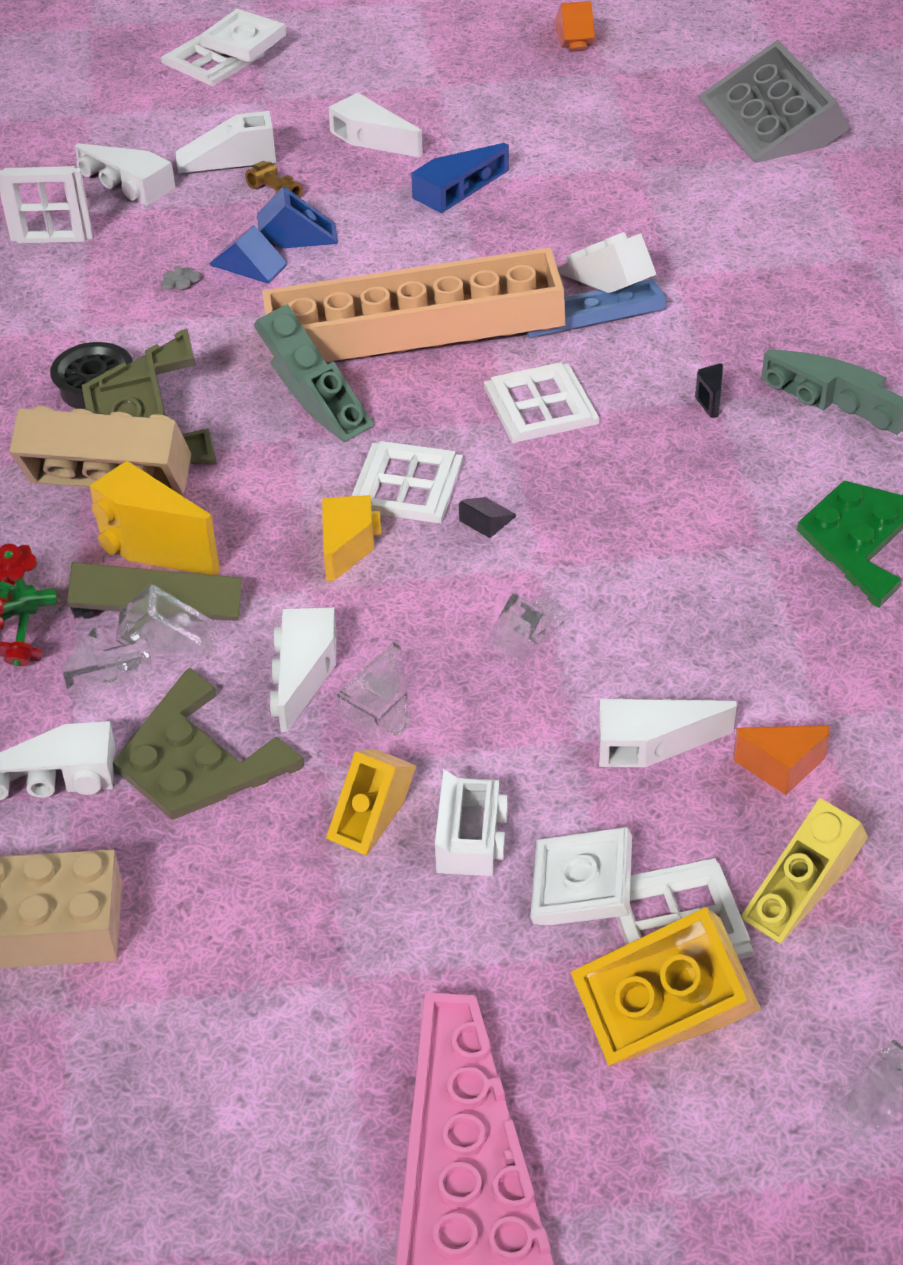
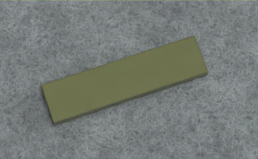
(115, 586)

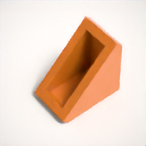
(781, 753)

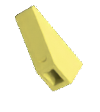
(805, 870)

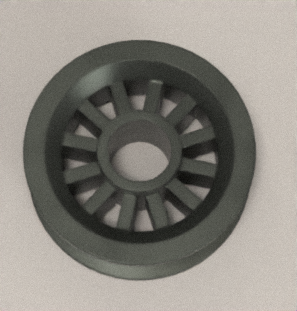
(82, 365)

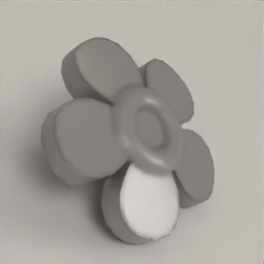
(180, 278)

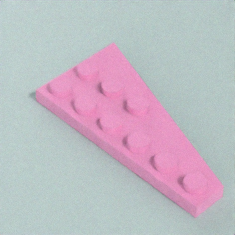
(464, 1166)

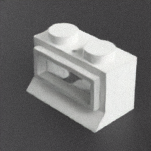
(468, 826)

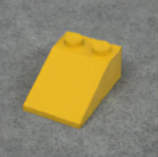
(152, 522)
(665, 988)

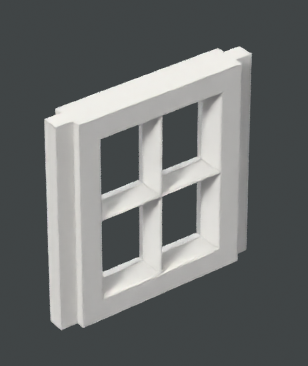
(213, 76)
(75, 203)
(571, 392)
(440, 488)
(682, 878)

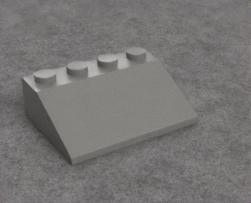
(775, 106)

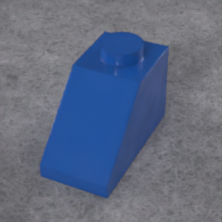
(294, 223)

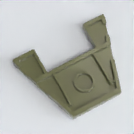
(137, 390)
(183, 766)

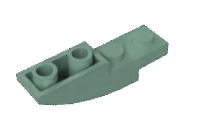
(309, 378)
(826, 380)

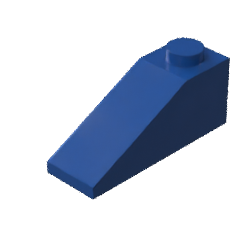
(456, 176)

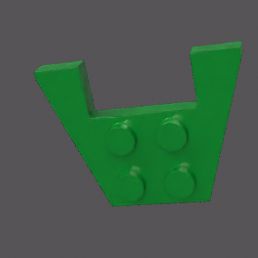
(851, 529)

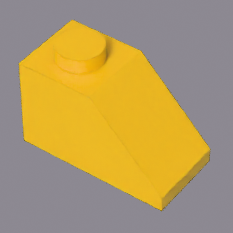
(347, 532)
(369, 799)

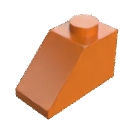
(575, 25)

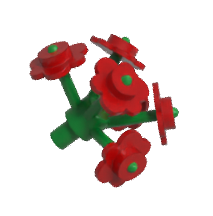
(20, 601)

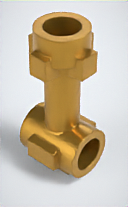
(266, 174)

